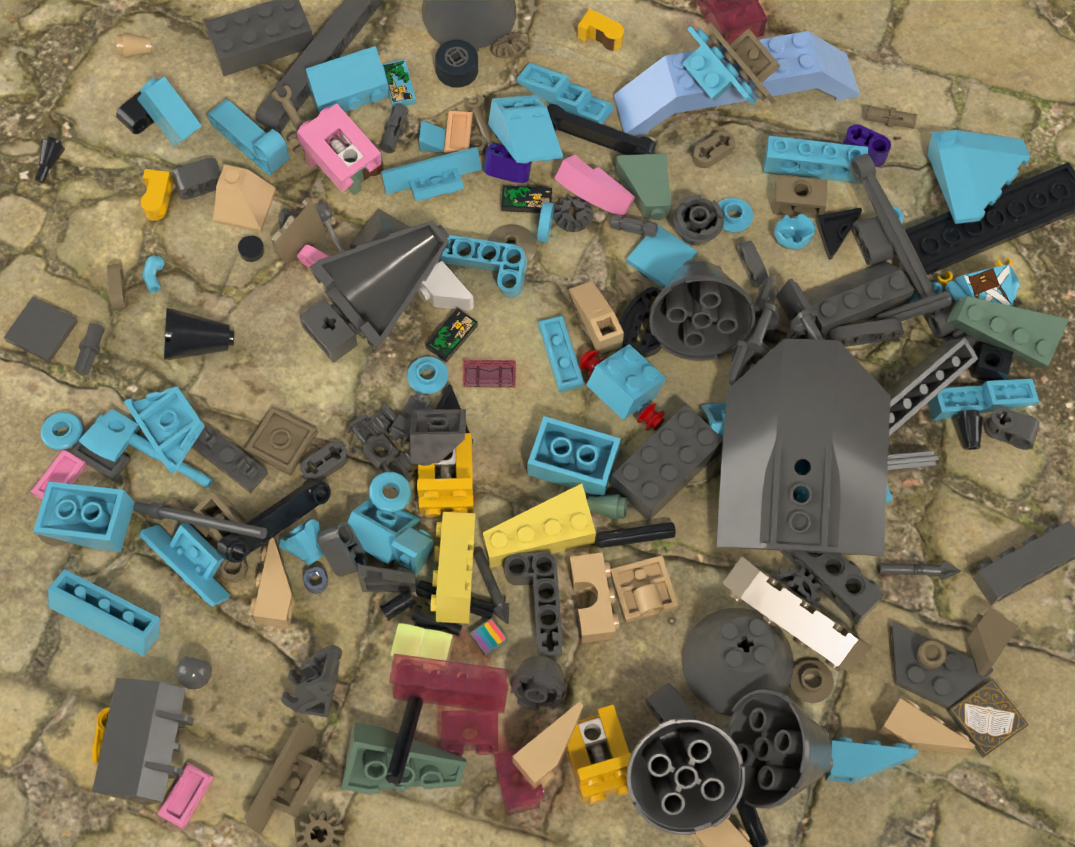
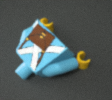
(993, 284)

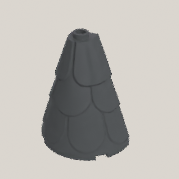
(381, 277)

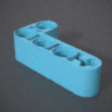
(263, 148)
(499, 263)

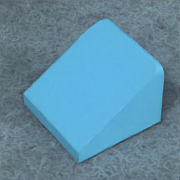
(431, 137)

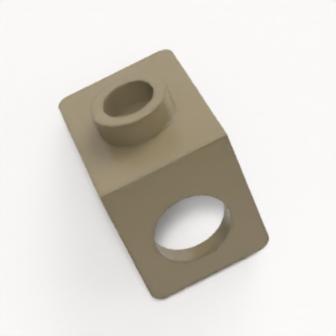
(626, 288)

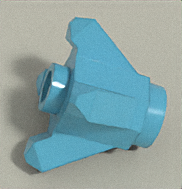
(303, 542)

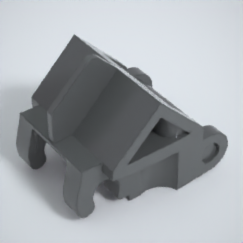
(317, 685)

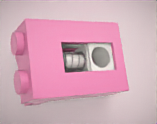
(330, 135)

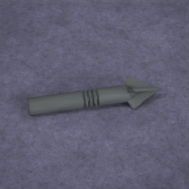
(944, 570)
(501, 608)

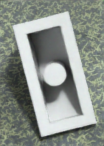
(445, 290)

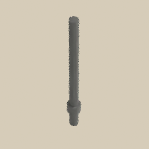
(160, 511)

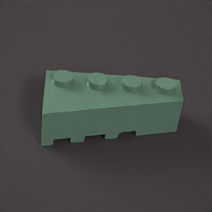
(1025, 332)

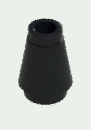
(970, 428)

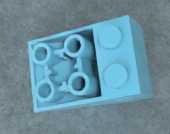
(524, 128)

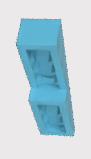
(983, 398)

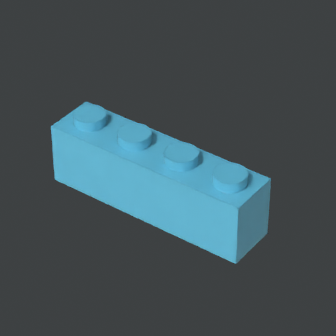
(104, 612)

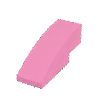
(594, 186)

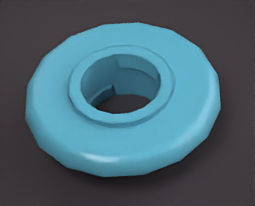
(736, 224)
(431, 385)
(58, 421)
(394, 480)

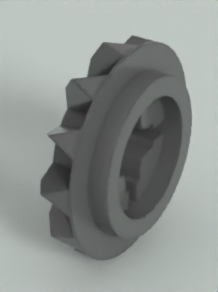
(564, 218)

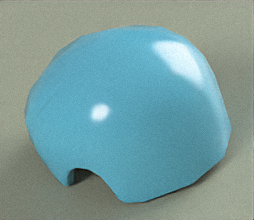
(794, 232)

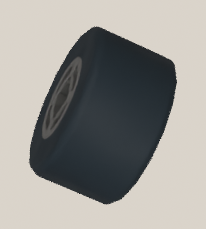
(456, 63)

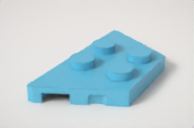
(168, 424)

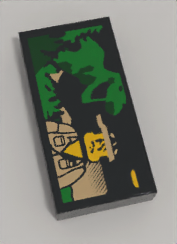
(524, 198)
(452, 335)

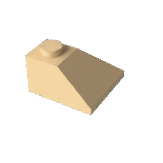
(242, 199)

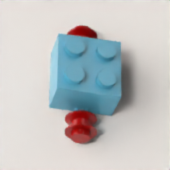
(626, 384)

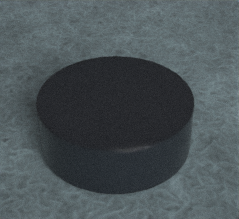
(251, 248)

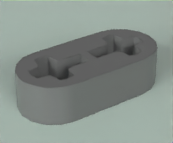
(752, 263)
(323, 457)

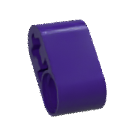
(862, 136)
(502, 165)

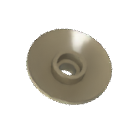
(518, 234)

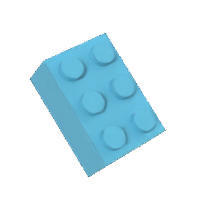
(573, 456)

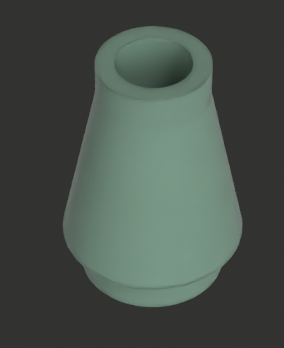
(609, 506)

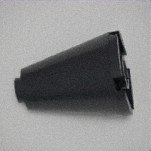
(194, 335)

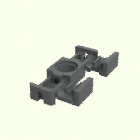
(372, 435)

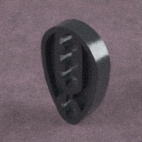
(632, 323)

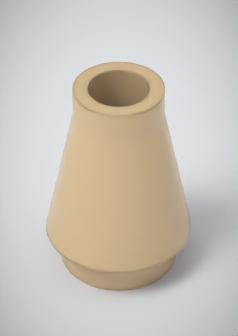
(132, 45)

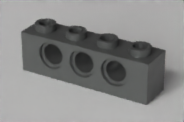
(834, 585)

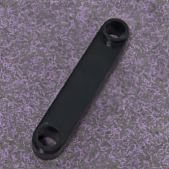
(599, 133)
(275, 519)

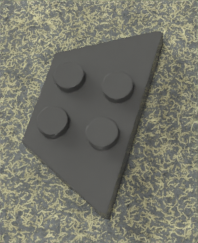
(941, 685)

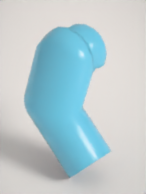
(149, 271)

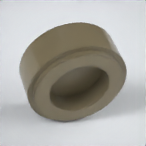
(931, 654)

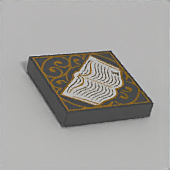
(987, 718)

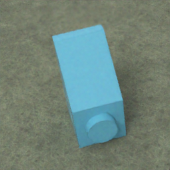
(412, 549)

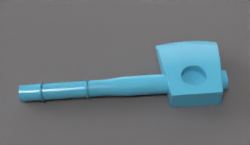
(113, 435)

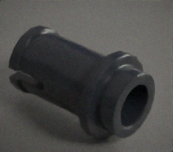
(398, 604)

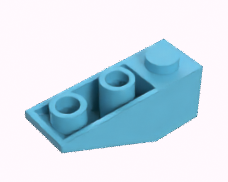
(860, 761)

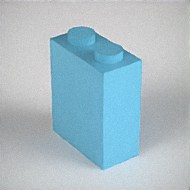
(168, 110)

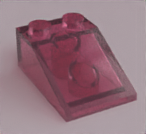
(734, 17)

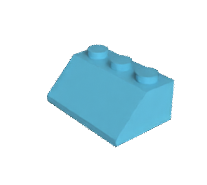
(348, 81)

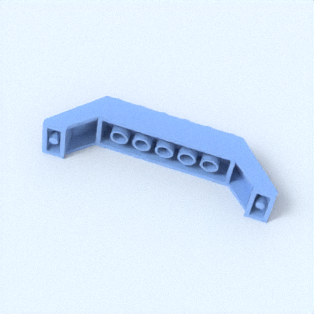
(671, 89)

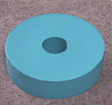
(545, 222)

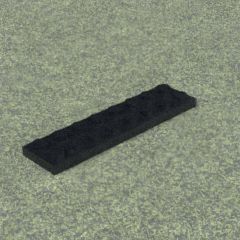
(1014, 214)

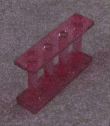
(449, 683)

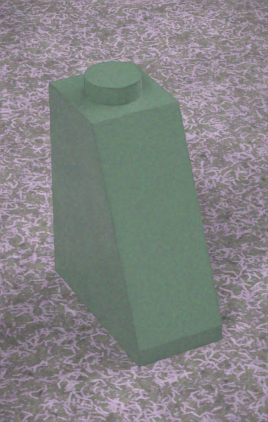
(648, 181)

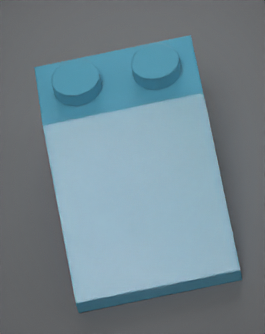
(85, 515)

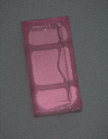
(490, 373)

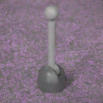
(326, 214)

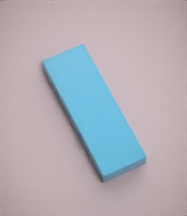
(560, 354)

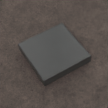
(41, 329)

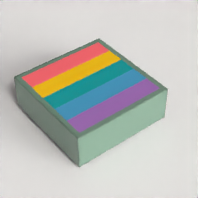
(488, 637)

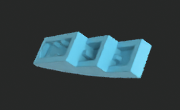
(558, 90)

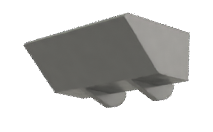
(140, 741)

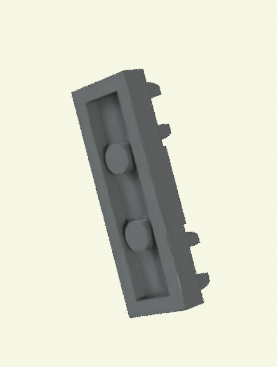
(229, 459)

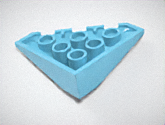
(974, 169)

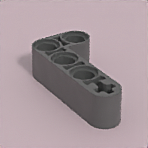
(542, 606)

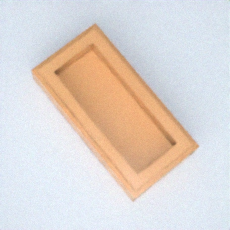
(458, 131)

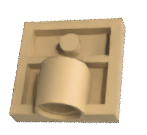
(644, 589)

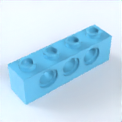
(811, 159)

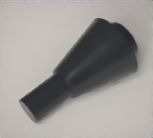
(50, 152)
(426, 619)

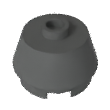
(698, 220)
(538, 683)

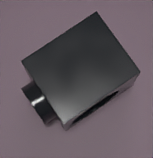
(998, 357)

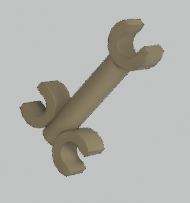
(292, 113)
(485, 138)

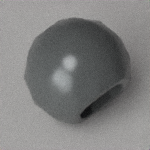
(193, 672)

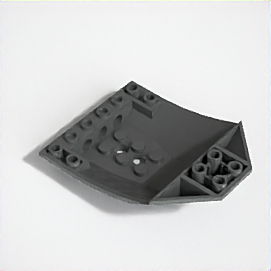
(813, 406)

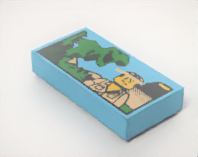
(399, 83)

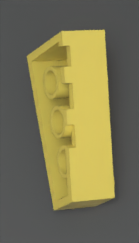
(548, 527)
(455, 567)

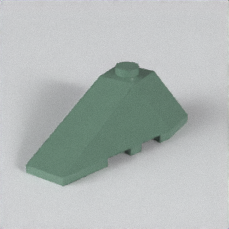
(371, 754)

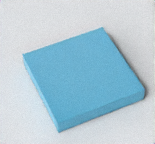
(660, 256)

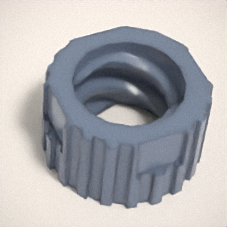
(316, 571)

